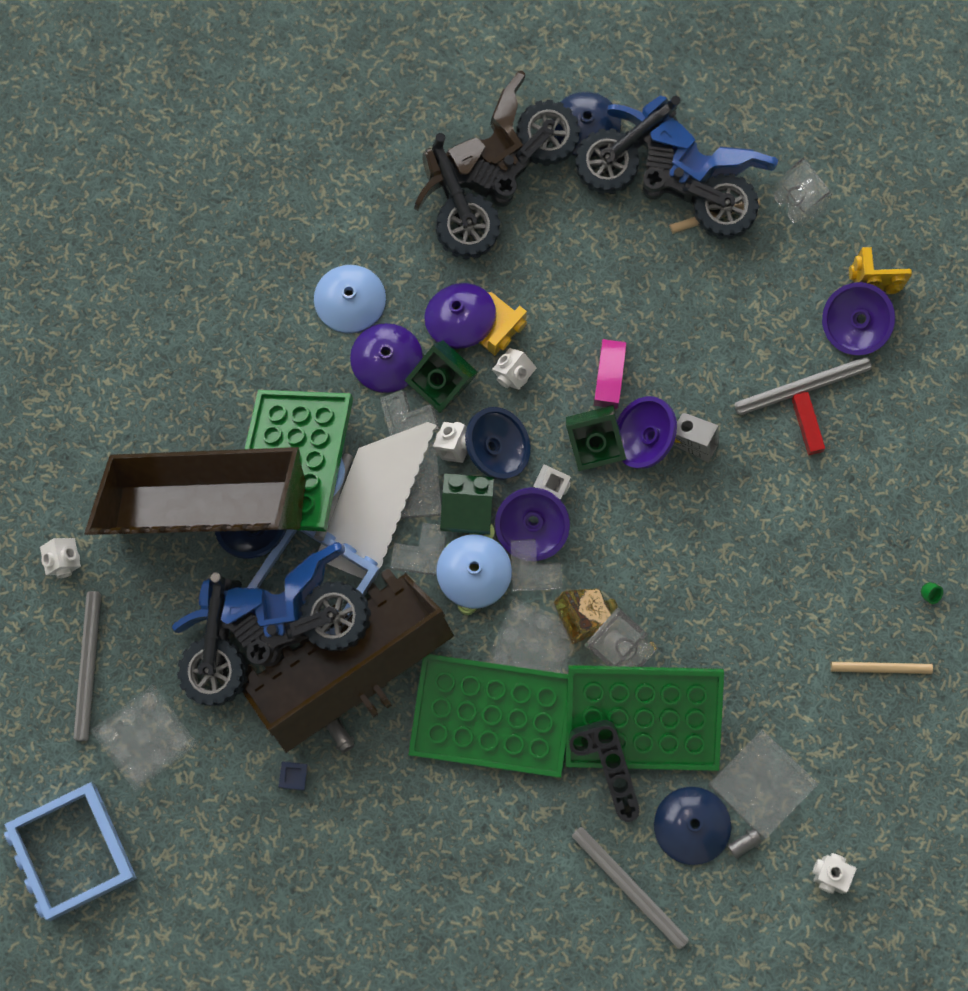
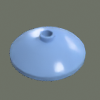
(351, 312)
(470, 587)

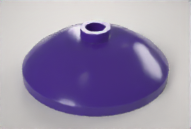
(842, 314)
(460, 326)
(383, 372)
(639, 424)
(514, 524)

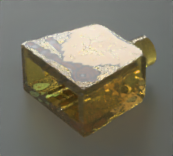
(583, 612)

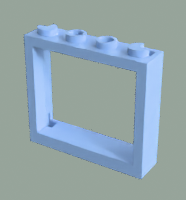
(365, 563)
(109, 833)

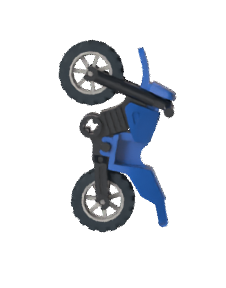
(674, 166)
(267, 623)

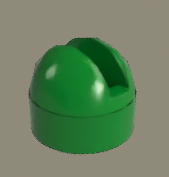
(931, 592)

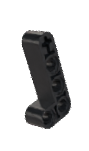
(612, 771)

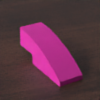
(610, 373)

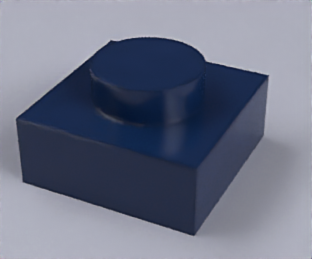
(293, 776)

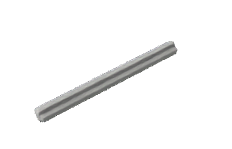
(804, 385)
(87, 666)
(630, 888)

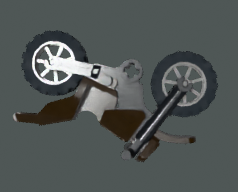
(492, 167)

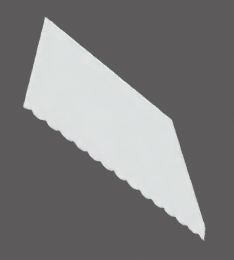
(377, 495)

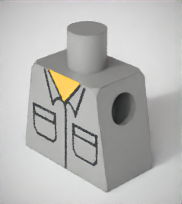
(697, 436)

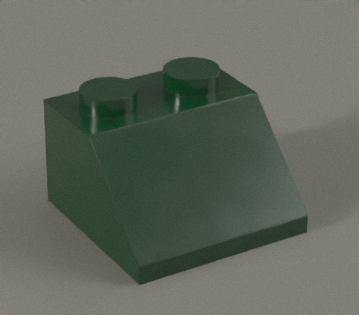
(441, 376)
(595, 438)
(466, 503)

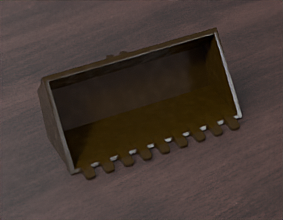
(199, 492)
(319, 685)

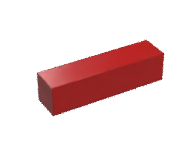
(808, 423)

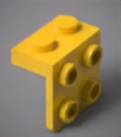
(887, 280)
(505, 326)

